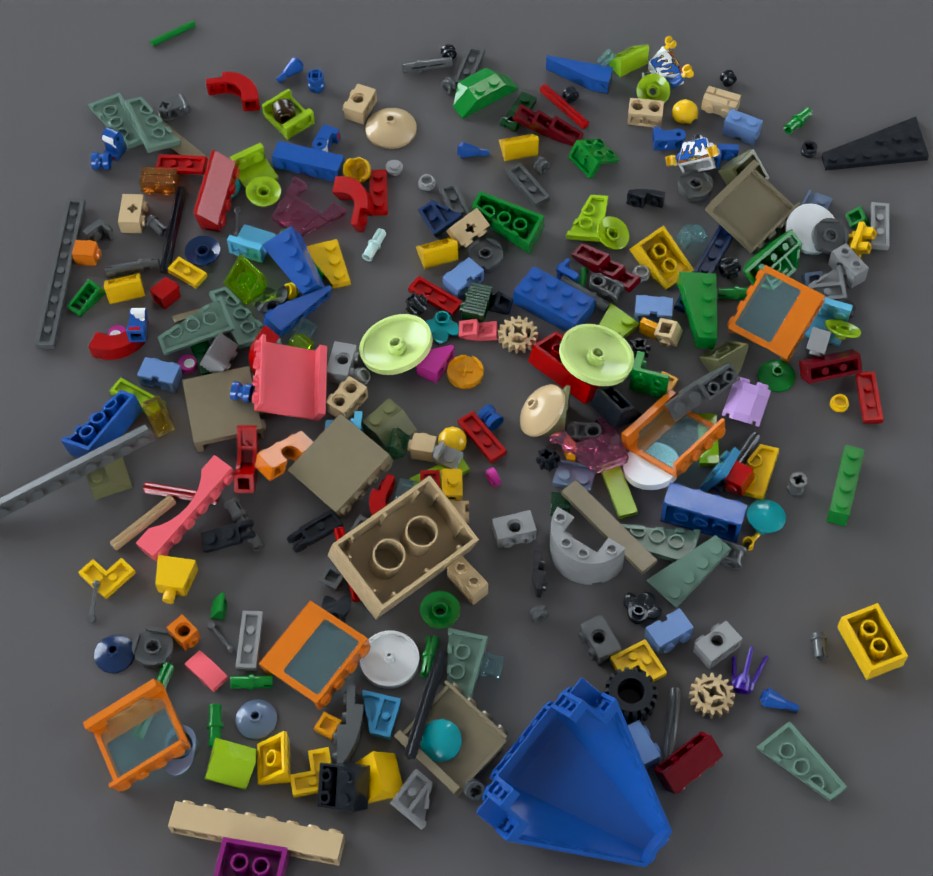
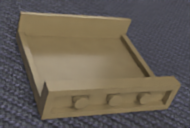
(750, 208)
(212, 411)
(341, 465)
(479, 735)

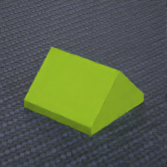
(630, 59)
(231, 764)

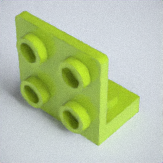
(253, 164)

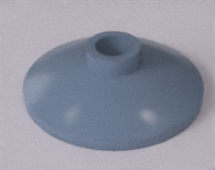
(259, 727)

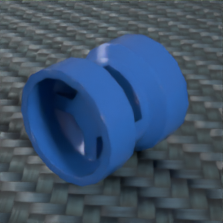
(316, 80)
(101, 161)
(241, 392)
(490, 417)

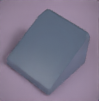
(811, 276)

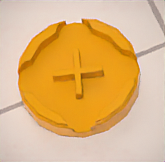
(465, 371)

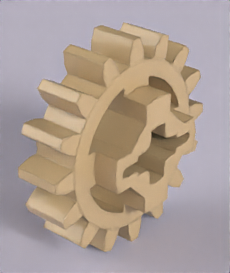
(518, 334)
(721, 699)

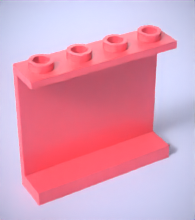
(290, 380)

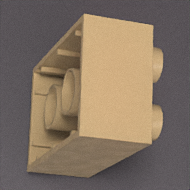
(402, 547)

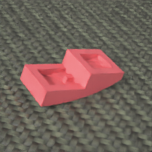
(478, 331)
(206, 671)

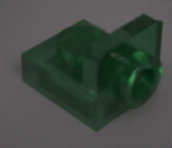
(397, 444)
(558, 500)

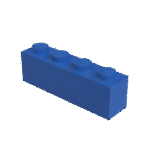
(307, 161)

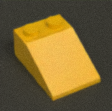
(661, 257)

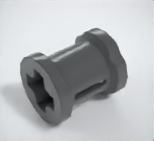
(797, 483)

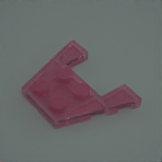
(300, 215)
(597, 452)

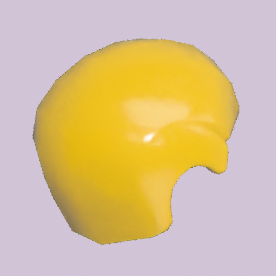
(685, 111)
(357, 169)
(453, 438)

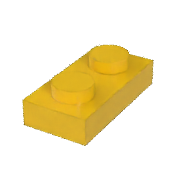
(187, 272)

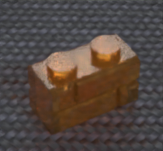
(159, 180)

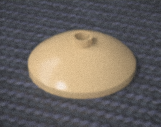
(391, 128)
(542, 410)

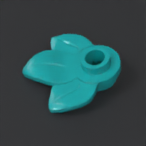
(442, 329)

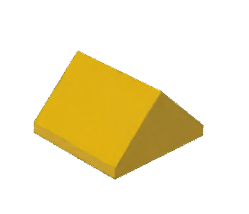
(519, 147)
(438, 252)
(124, 288)
(274, 760)
(384, 775)

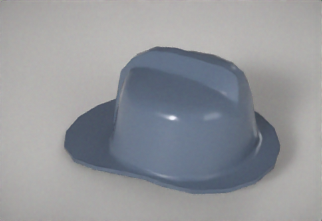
(181, 764)

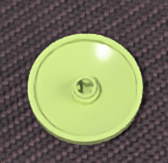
(396, 344)
(596, 355)

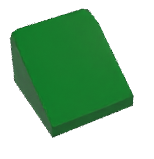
(856, 216)
(219, 607)

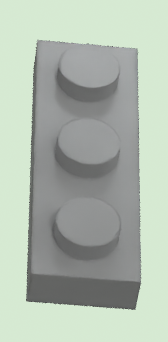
(880, 221)
(249, 640)

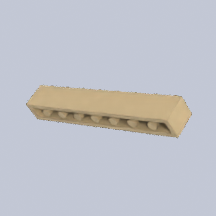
(214, 824)

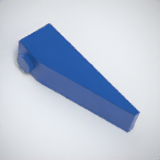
(582, 73)
(288, 314)

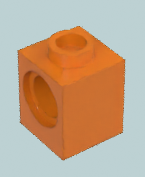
(180, 626)

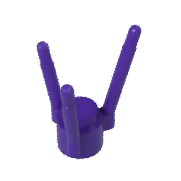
(743, 683)

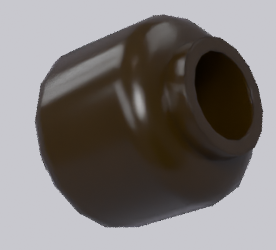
(283, 110)

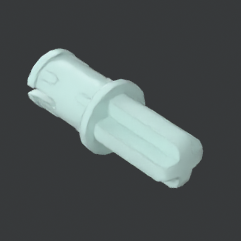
(374, 244)

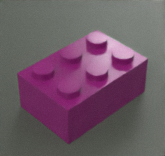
(251, 859)

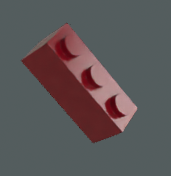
(830, 366)
(688, 762)

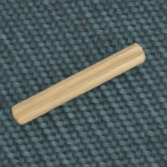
(143, 522)

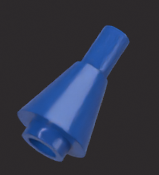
(292, 68)
(467, 150)
(772, 699)

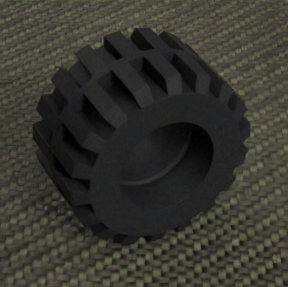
(636, 681)

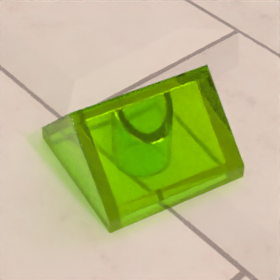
(245, 280)

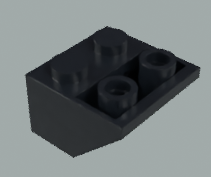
(614, 407)
(343, 786)

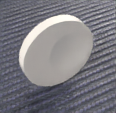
(803, 221)
(644, 474)
(391, 660)

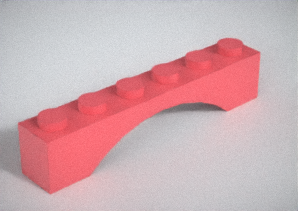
(162, 538)

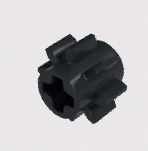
(729, 267)
(416, 304)
(640, 344)
(548, 459)

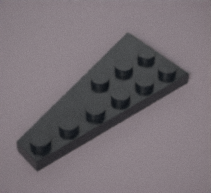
(888, 146)

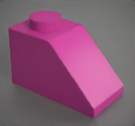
(436, 363)

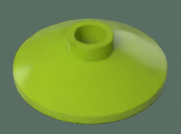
(656, 82)
(260, 186)
(618, 231)
(842, 329)

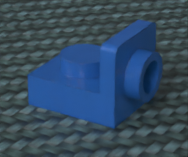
(727, 152)
(564, 269)

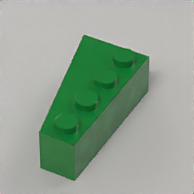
(511, 221)
(700, 302)

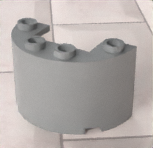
(579, 561)

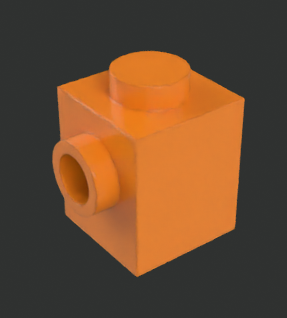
(86, 253)

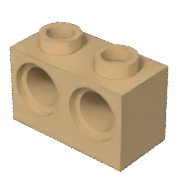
(645, 112)
(349, 401)
(467, 580)

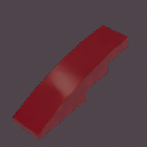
(553, 128)
(600, 262)

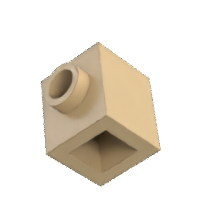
(668, 332)
(422, 446)

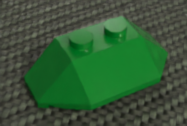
(481, 90)
(779, 254)

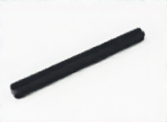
(172, 229)
(425, 704)

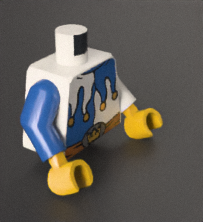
(668, 66)
(695, 154)

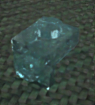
(691, 233)

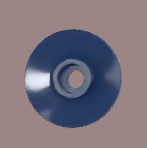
(202, 250)
(116, 661)

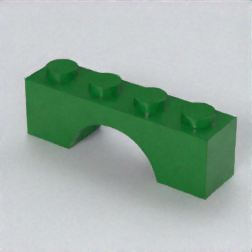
(845, 485)

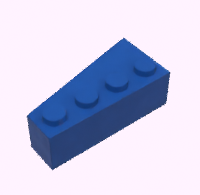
(295, 260)
(104, 425)

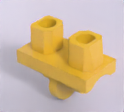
(858, 239)

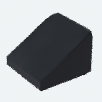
(501, 303)

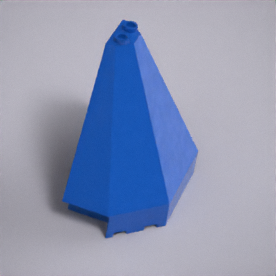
(578, 784)

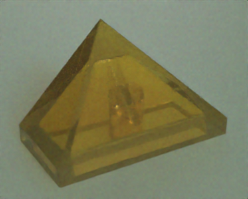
(158, 415)

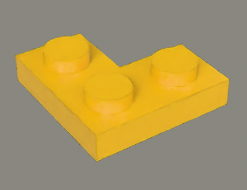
(109, 580)
(641, 657)
(308, 782)

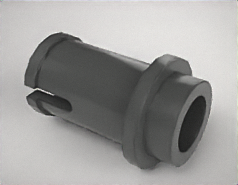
(156, 225)
(819, 645)

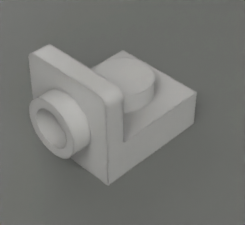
(447, 456)

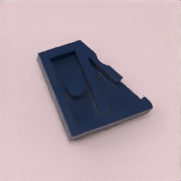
(438, 217)

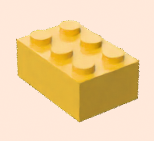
(872, 641)

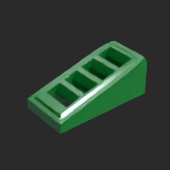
(94, 297)

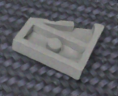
(831, 285)
(413, 798)

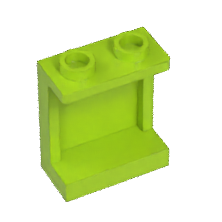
(300, 122)

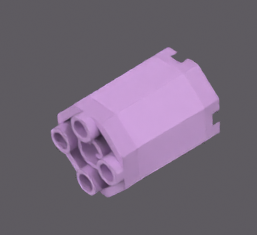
(747, 401)

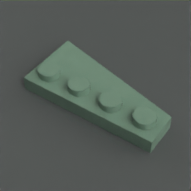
(116, 116)
(150, 127)
(245, 325)
(197, 327)
(665, 543)
(685, 574)
(465, 659)
(800, 759)

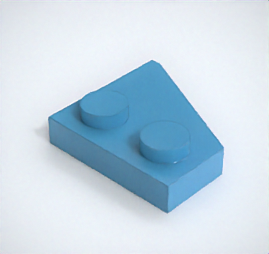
(721, 469)
(381, 713)

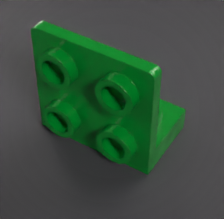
(590, 154)
(645, 380)

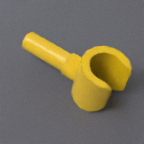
(751, 539)

